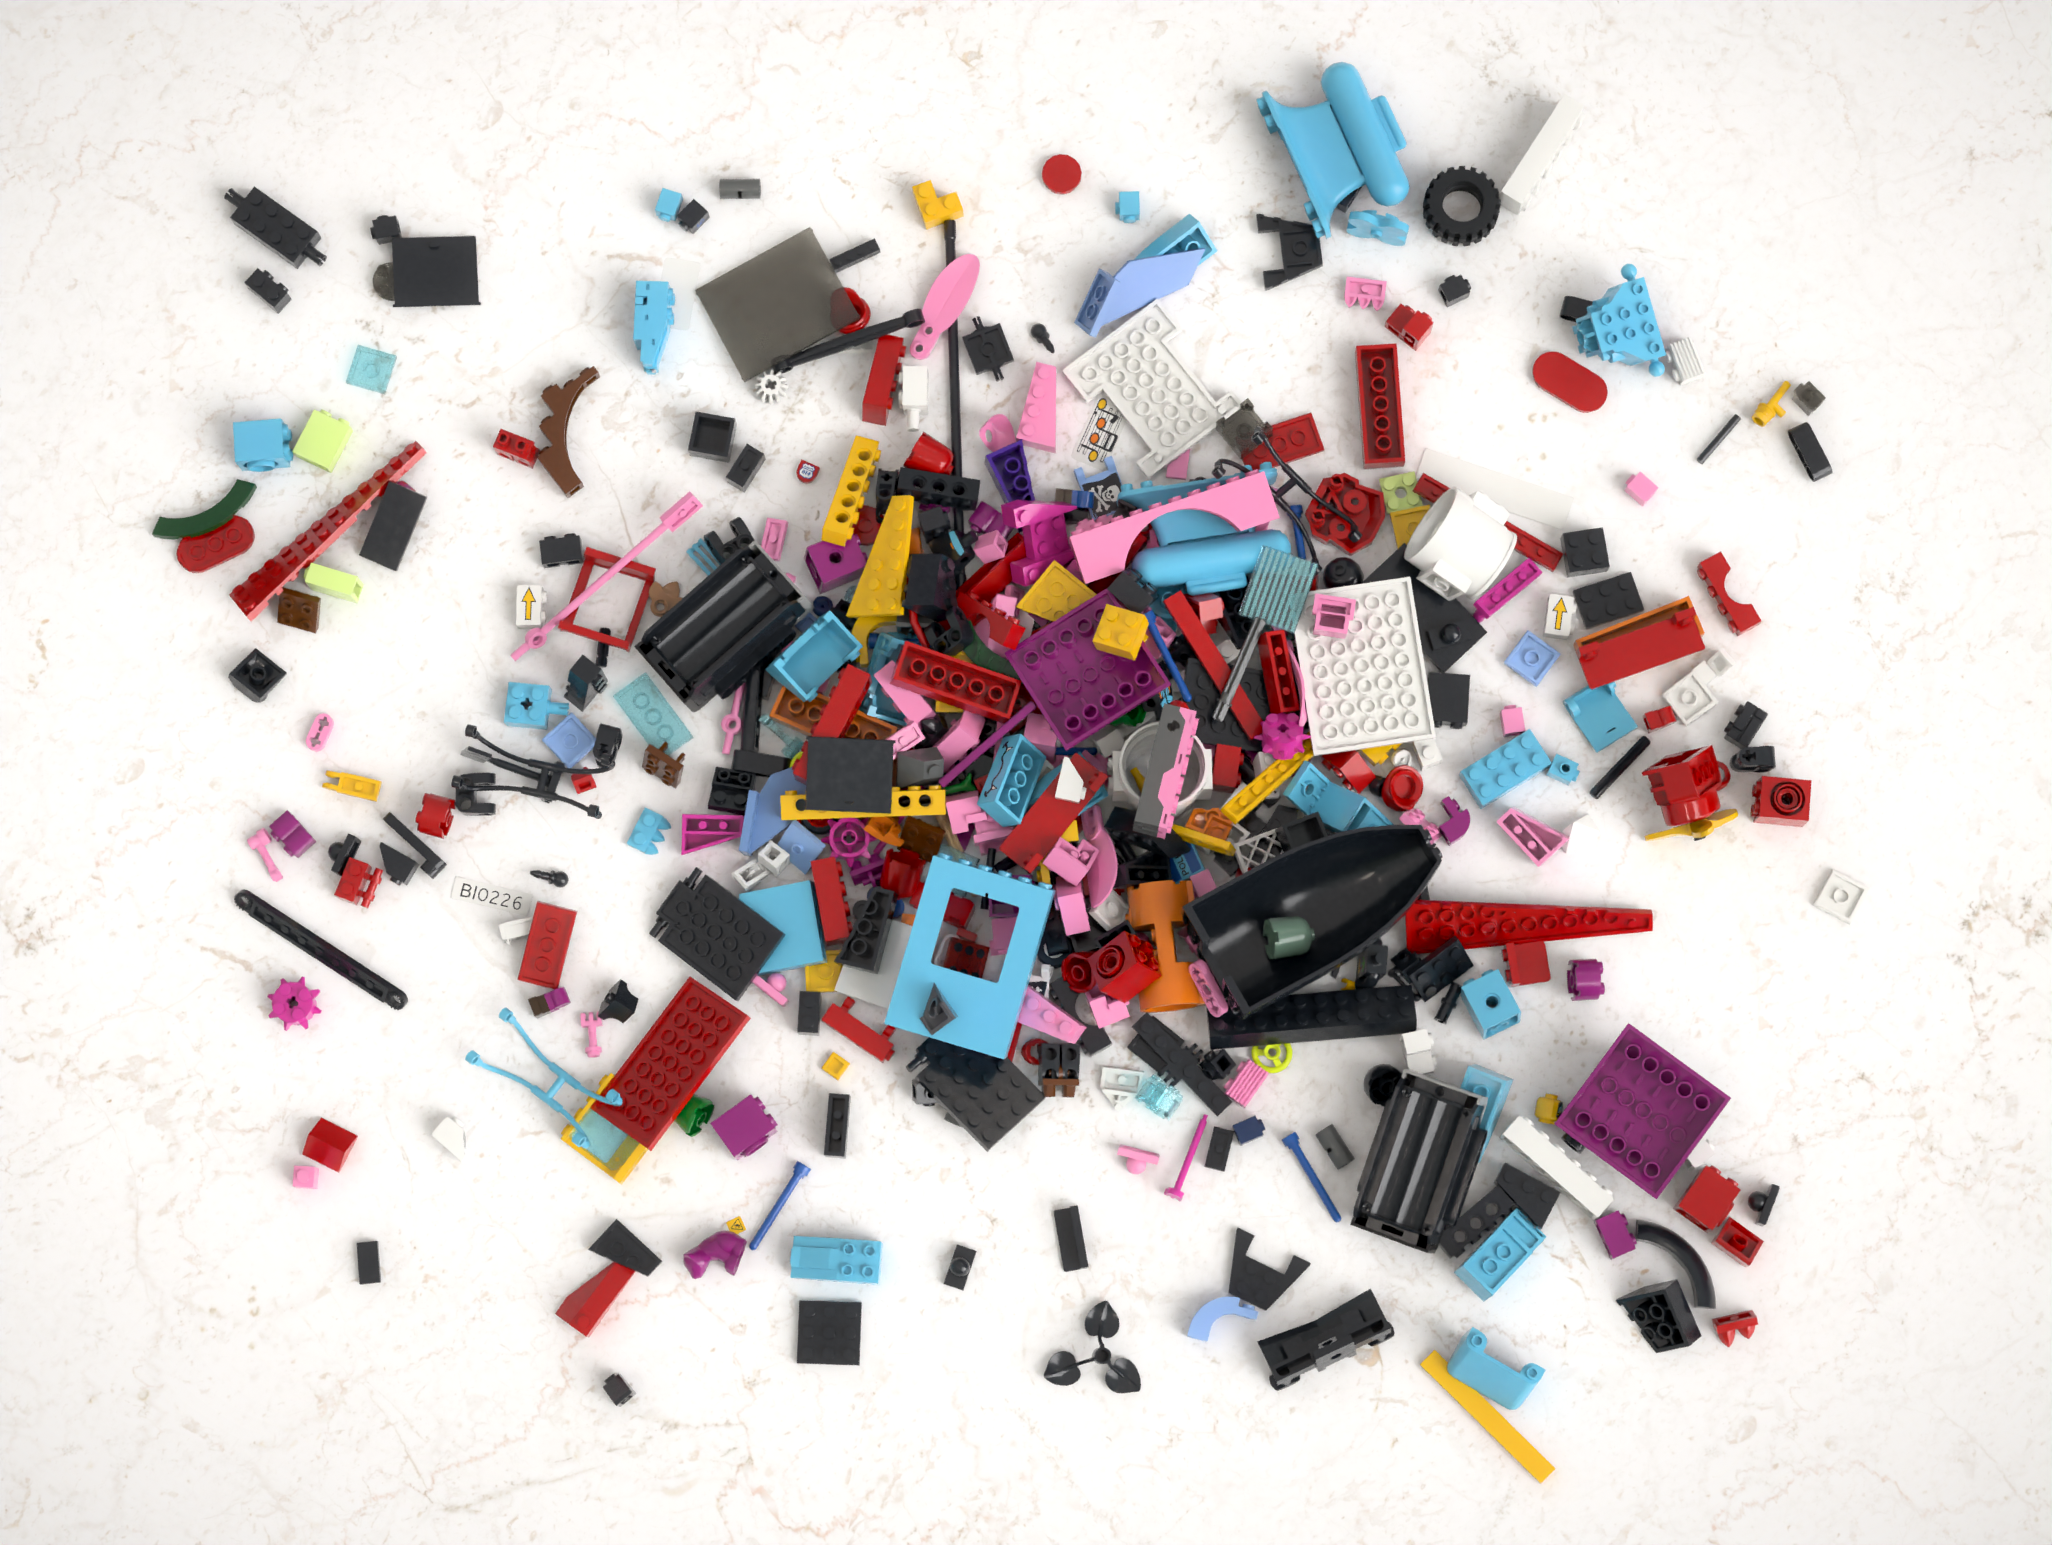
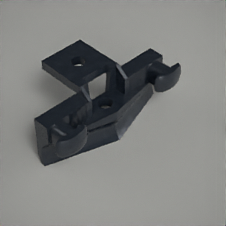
(1325, 1340)

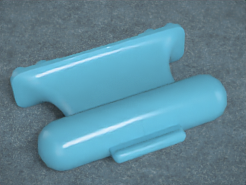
(1341, 144)
(1196, 544)

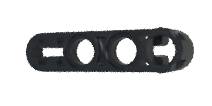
(433, 863)

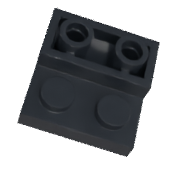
(731, 790)

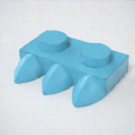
(647, 831)

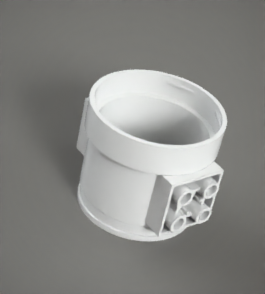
(1461, 544)
(1143, 741)

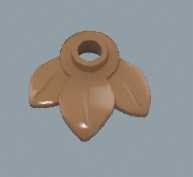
(664, 595)

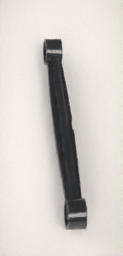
(909, 320)

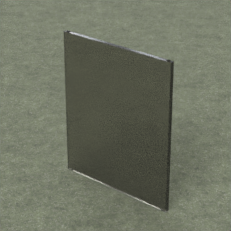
(777, 304)

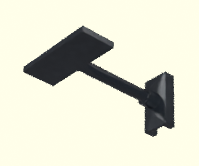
(481, 756)

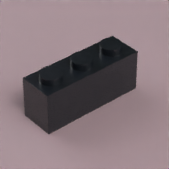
(837, 1125)

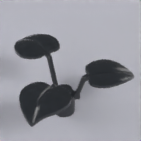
(1122, 1376)

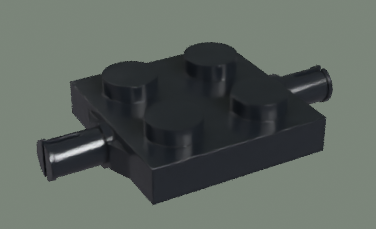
(988, 348)

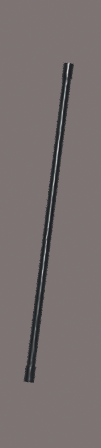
(950, 237)

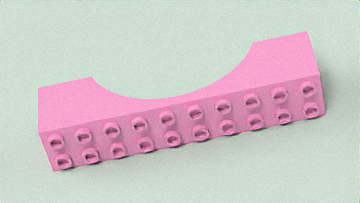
(1239, 502)

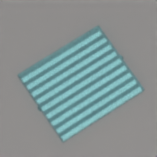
(1278, 588)

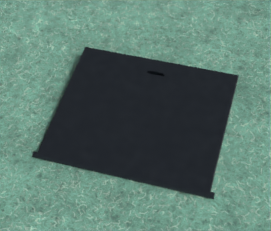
(435, 271)
(848, 773)

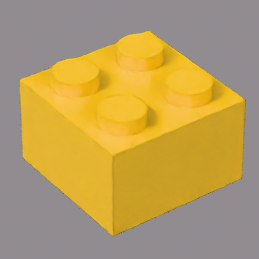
(1120, 632)

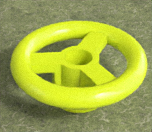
(1255, 1052)

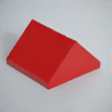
(329, 1144)
(1737, 1242)

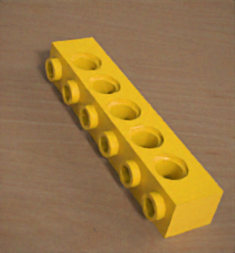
(850, 491)

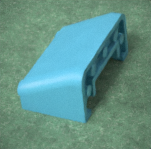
(814, 656)
(875, 702)
(1489, 1375)

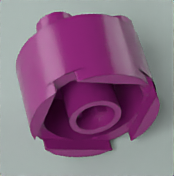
(1585, 979)

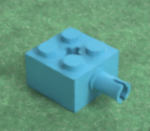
(537, 714)

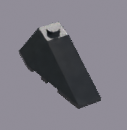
(1234, 625)

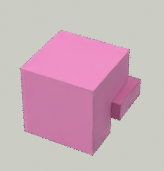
(1332, 615)
(1041, 735)
(964, 810)
(990, 835)
(1002, 934)
(1105, 1008)

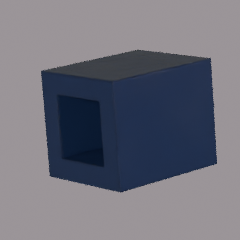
(1248, 1130)

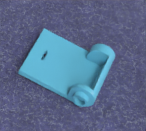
(1598, 713)

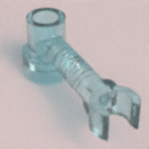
(792, 746)

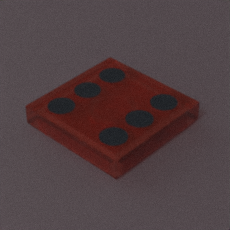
(966, 957)

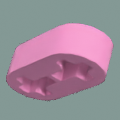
(315, 730)

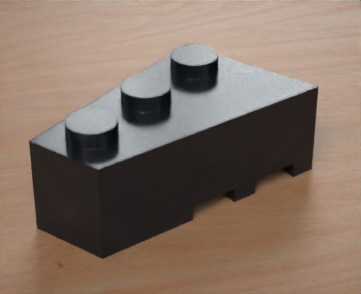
(585, 683)
(1142, 869)
(1527, 1193)

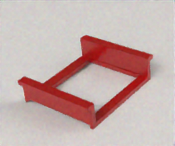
(633, 569)

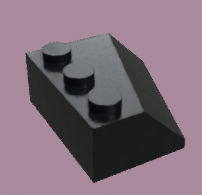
(930, 585)
(1121, 828)
(1662, 1315)

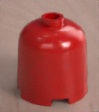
(930, 456)
(902, 872)

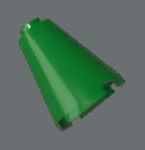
(694, 1114)

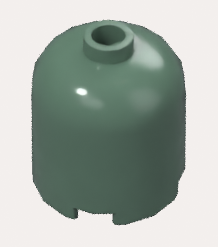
(1287, 936)

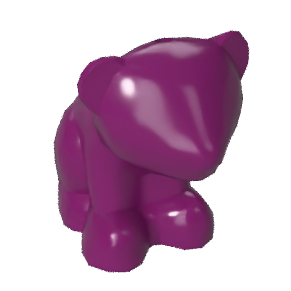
(720, 1246)

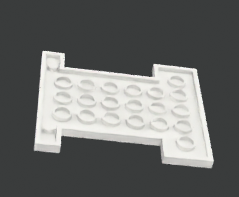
(1151, 387)

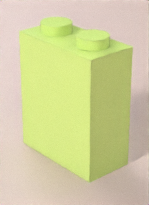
(323, 440)
(333, 582)

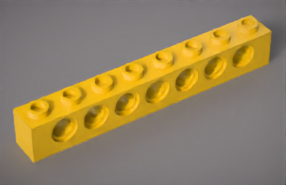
(937, 806)

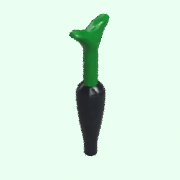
(965, 785)

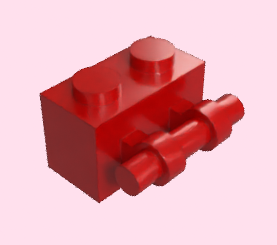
(354, 880)

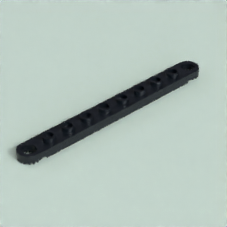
(320, 949)

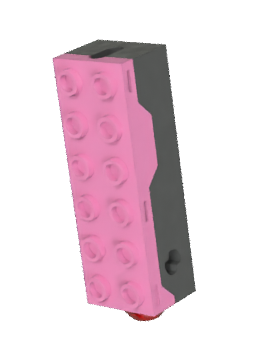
(1165, 770)

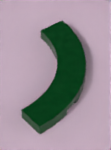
(208, 520)
(986, 658)

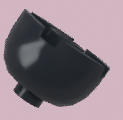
(1342, 572)
(1381, 1082)

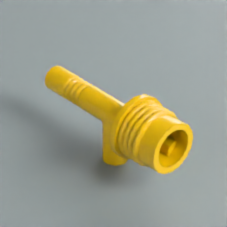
(1766, 412)

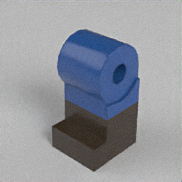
(1081, 499)

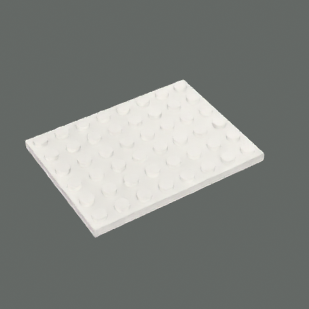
(1374, 680)

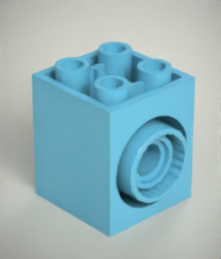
(262, 445)
(1487, 991)

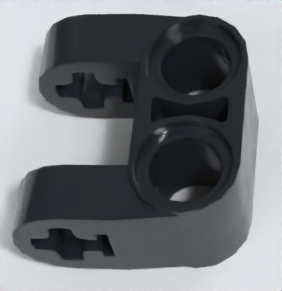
(718, 548)
(955, 638)
(607, 741)
(1754, 759)
(476, 809)

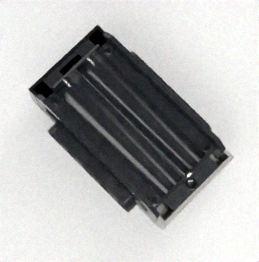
(725, 628)
(1420, 1161)

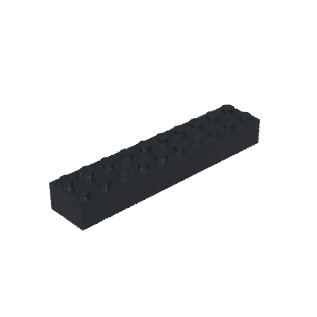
(1319, 1018)

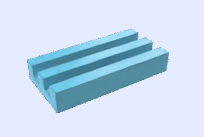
(696, 547)

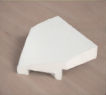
(1120, 1085)

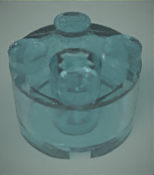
(1159, 1098)

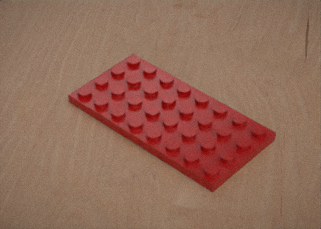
(671, 1062)

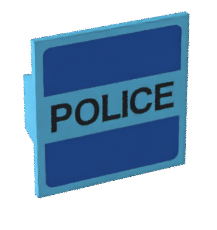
(1186, 865)

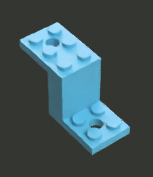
(1337, 806)

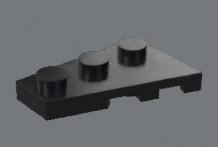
(625, 1249)

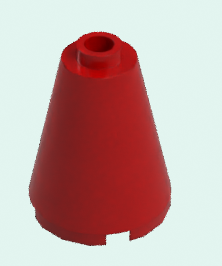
(1078, 972)

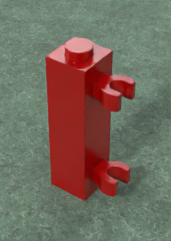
(859, 1033)

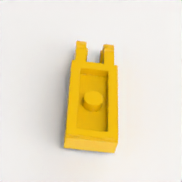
(354, 785)

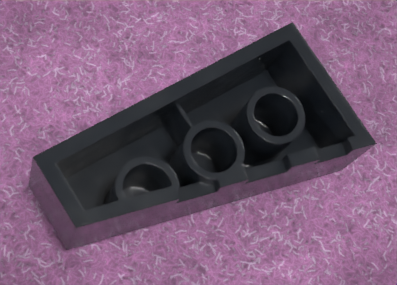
(869, 934)

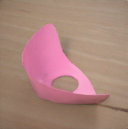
(1001, 432)

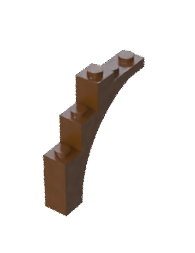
(561, 402)

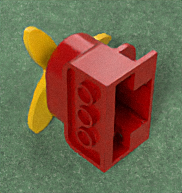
(1687, 793)

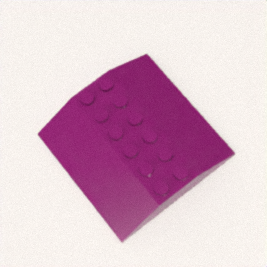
(1075, 682)
(1642, 1111)

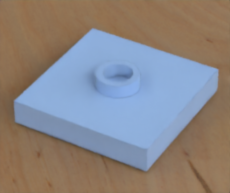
(1532, 658)
(570, 740)
(801, 846)

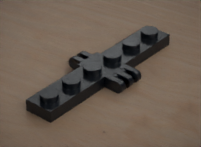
(1181, 1064)

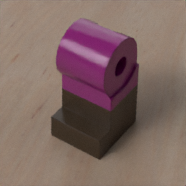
(549, 1002)

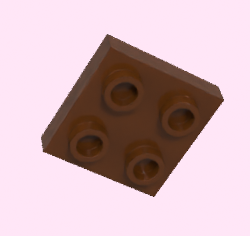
(299, 610)
(663, 766)
(921, 838)

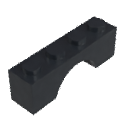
(1093, 1039)

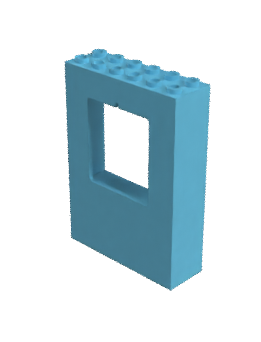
(984, 1008)

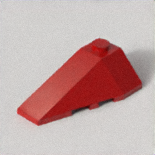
(593, 1299)

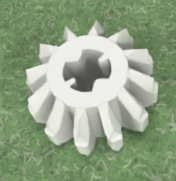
(766, 392)

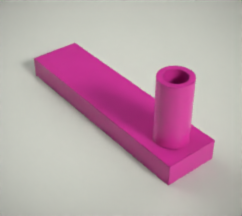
(1506, 590)

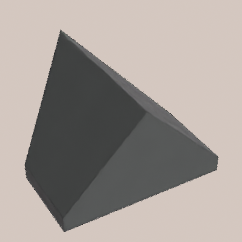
(937, 1011)

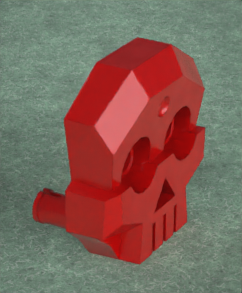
(1367, 514)

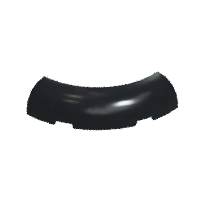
(1685, 1255)

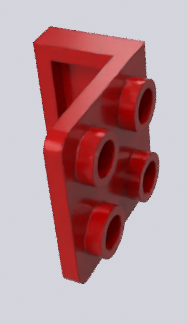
(1526, 963)

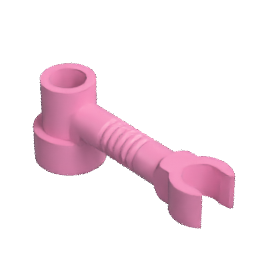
(259, 841)

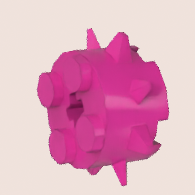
(1282, 735)
(844, 850)
(298, 1014)

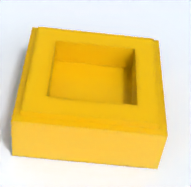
(835, 1066)

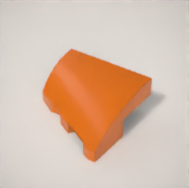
(1210, 822)
(885, 829)

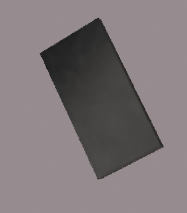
(1431, 610)

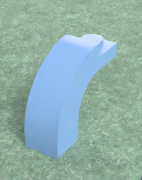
(1206, 1316)

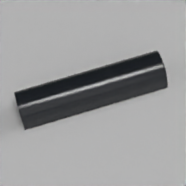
(752, 711)

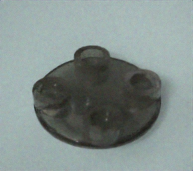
(384, 282)

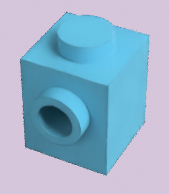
(668, 205)
(1128, 206)
(1563, 770)

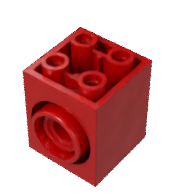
(1768, 804)
(1124, 966)
(1708, 1199)

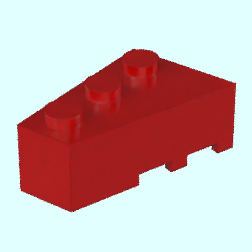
(958, 910)

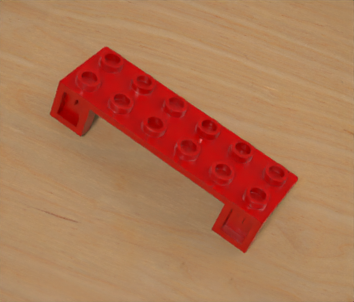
(1640, 649)
(1049, 818)

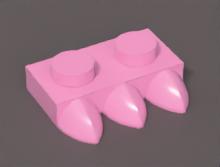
(1365, 291)

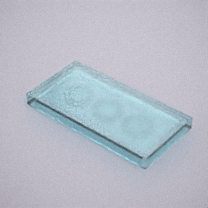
(652, 714)

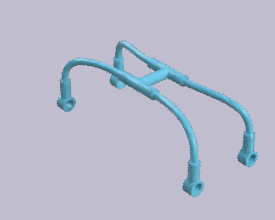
(580, 1138)

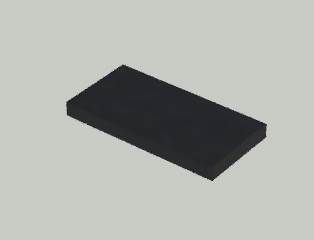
(393, 526)

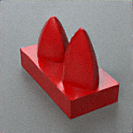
(1726, 1326)

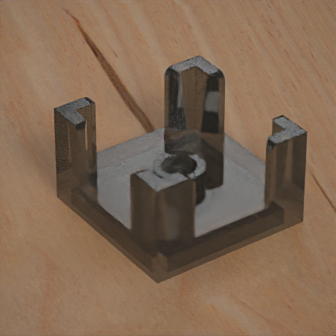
(1240, 428)

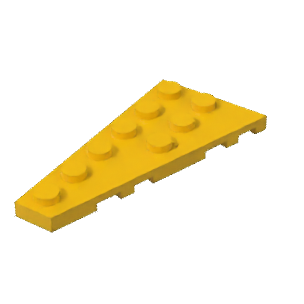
(884, 575)
(1056, 594)

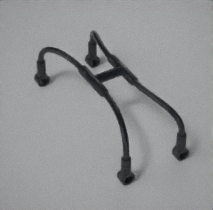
(1259, 437)
(592, 810)

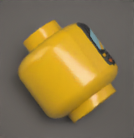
(1548, 1108)

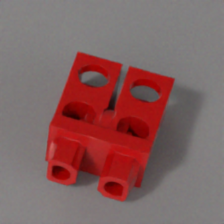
(516, 448)

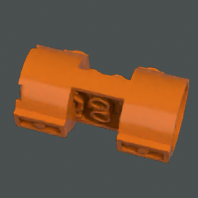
(1158, 909)

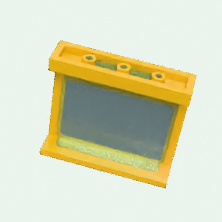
(609, 1146)

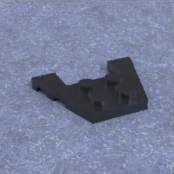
(1298, 247)
(1256, 1281)

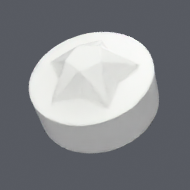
(1401, 757)

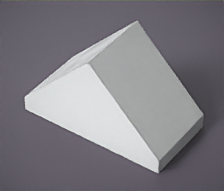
(750, 874)

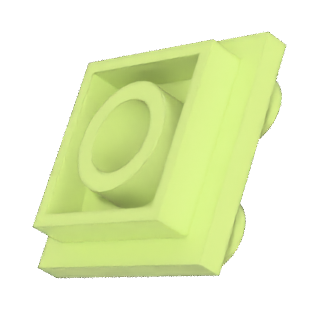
(1402, 481)

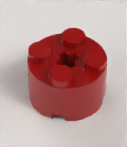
(435, 815)

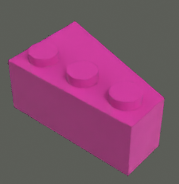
(709, 830)

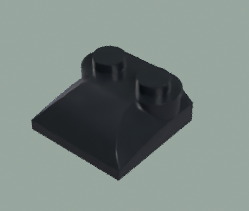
(256, 676)

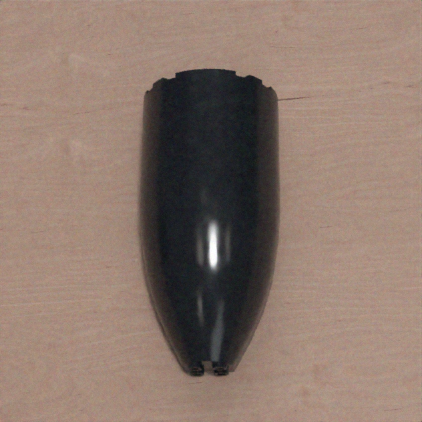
(1344, 887)

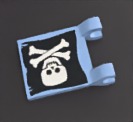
(1105, 488)

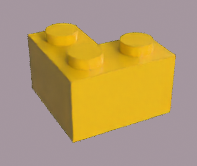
(933, 209)

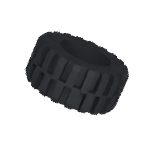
(1466, 181)

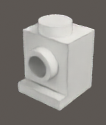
(780, 857)

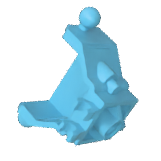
(1622, 326)

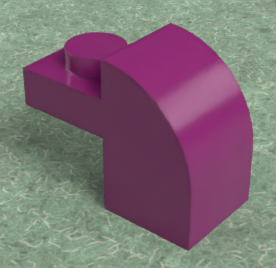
(1457, 825)

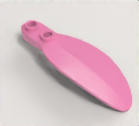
(946, 302)
(1299, 679)
(1104, 868)

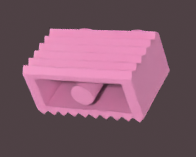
(1246, 1083)

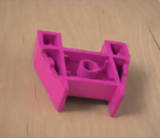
(1043, 536)

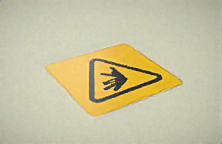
(736, 1225)

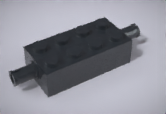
(275, 227)

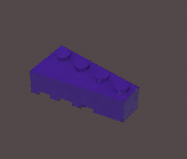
(1010, 473)

